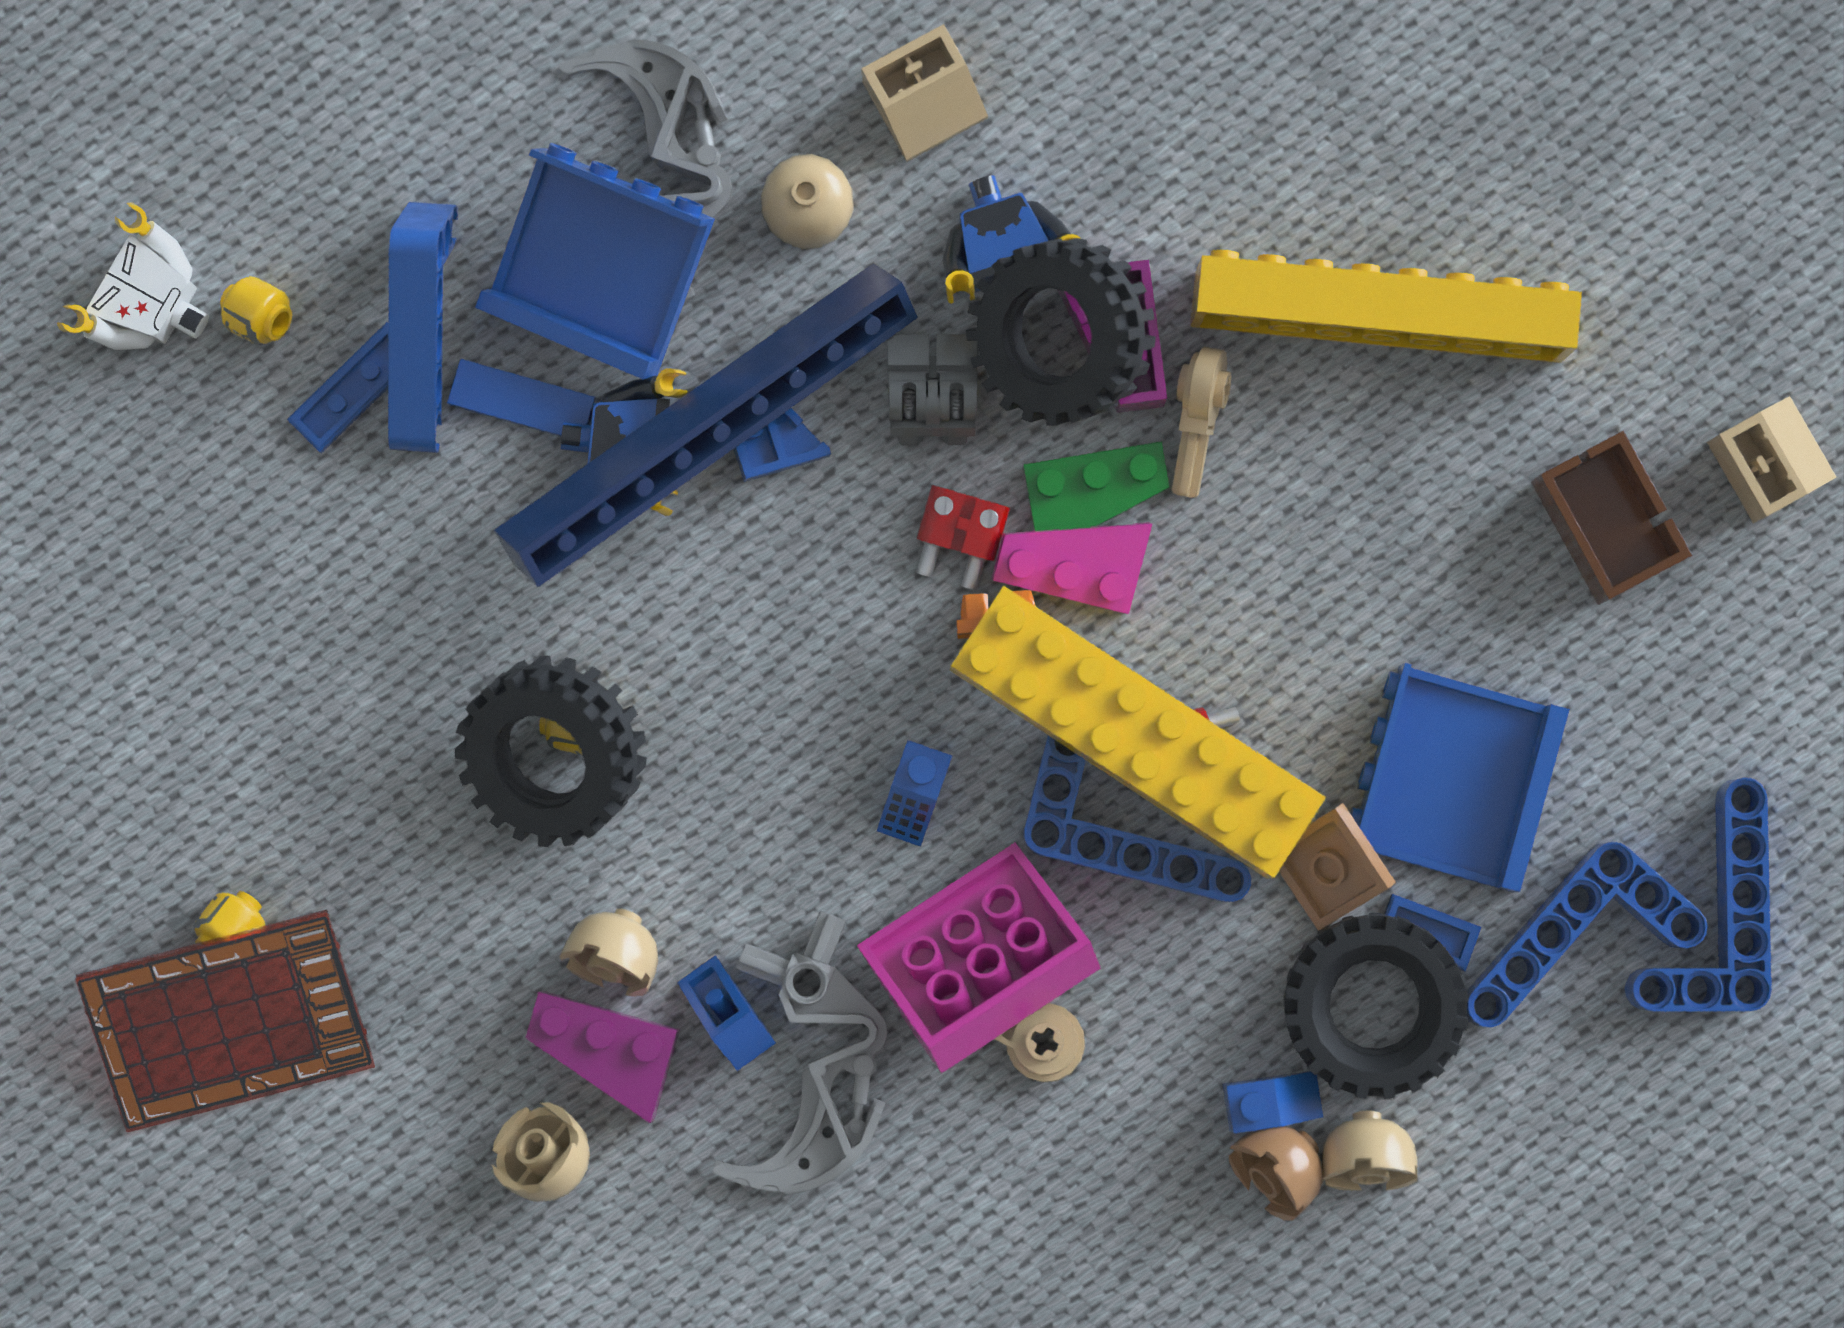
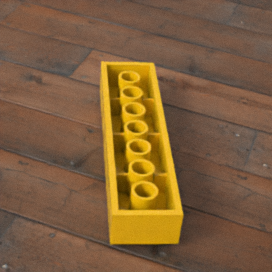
(1386, 307)
(1137, 733)

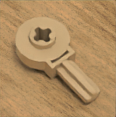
(1203, 390)
(1052, 1065)

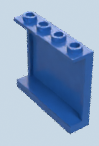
(598, 262)
(1458, 777)

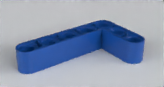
(417, 253)
(1116, 841)
(1731, 917)
(1571, 924)

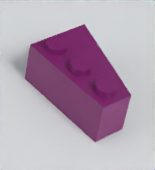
(1151, 386)
(607, 1048)

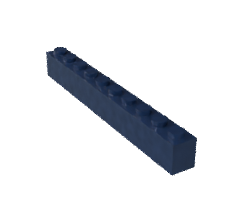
(705, 424)

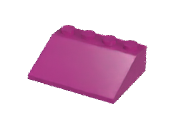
(979, 957)

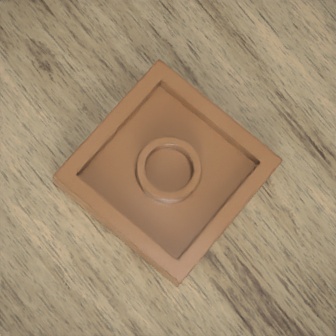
(1334, 868)

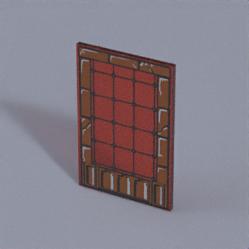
(225, 1020)

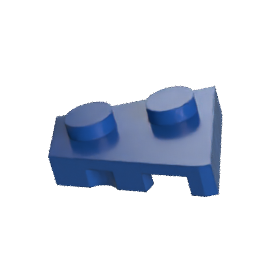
(779, 447)

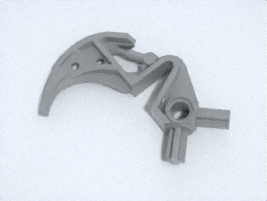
(664, 118)
(833, 1003)

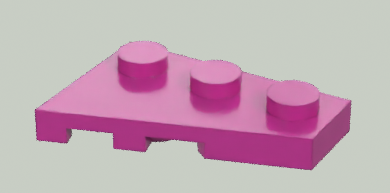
(1077, 564)

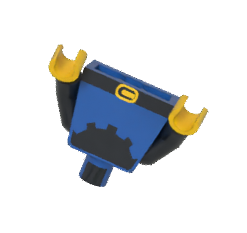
(992, 233)
(622, 413)

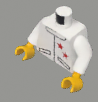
(142, 293)

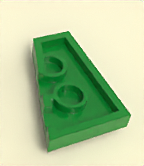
(1094, 486)

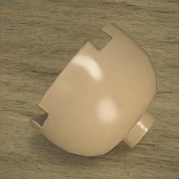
(807, 201)
(613, 950)
(541, 1153)
(1369, 1153)

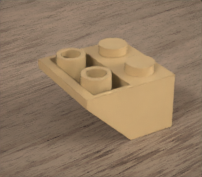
(924, 92)
(1771, 459)

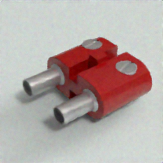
(963, 525)

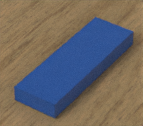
(345, 393)
(518, 398)

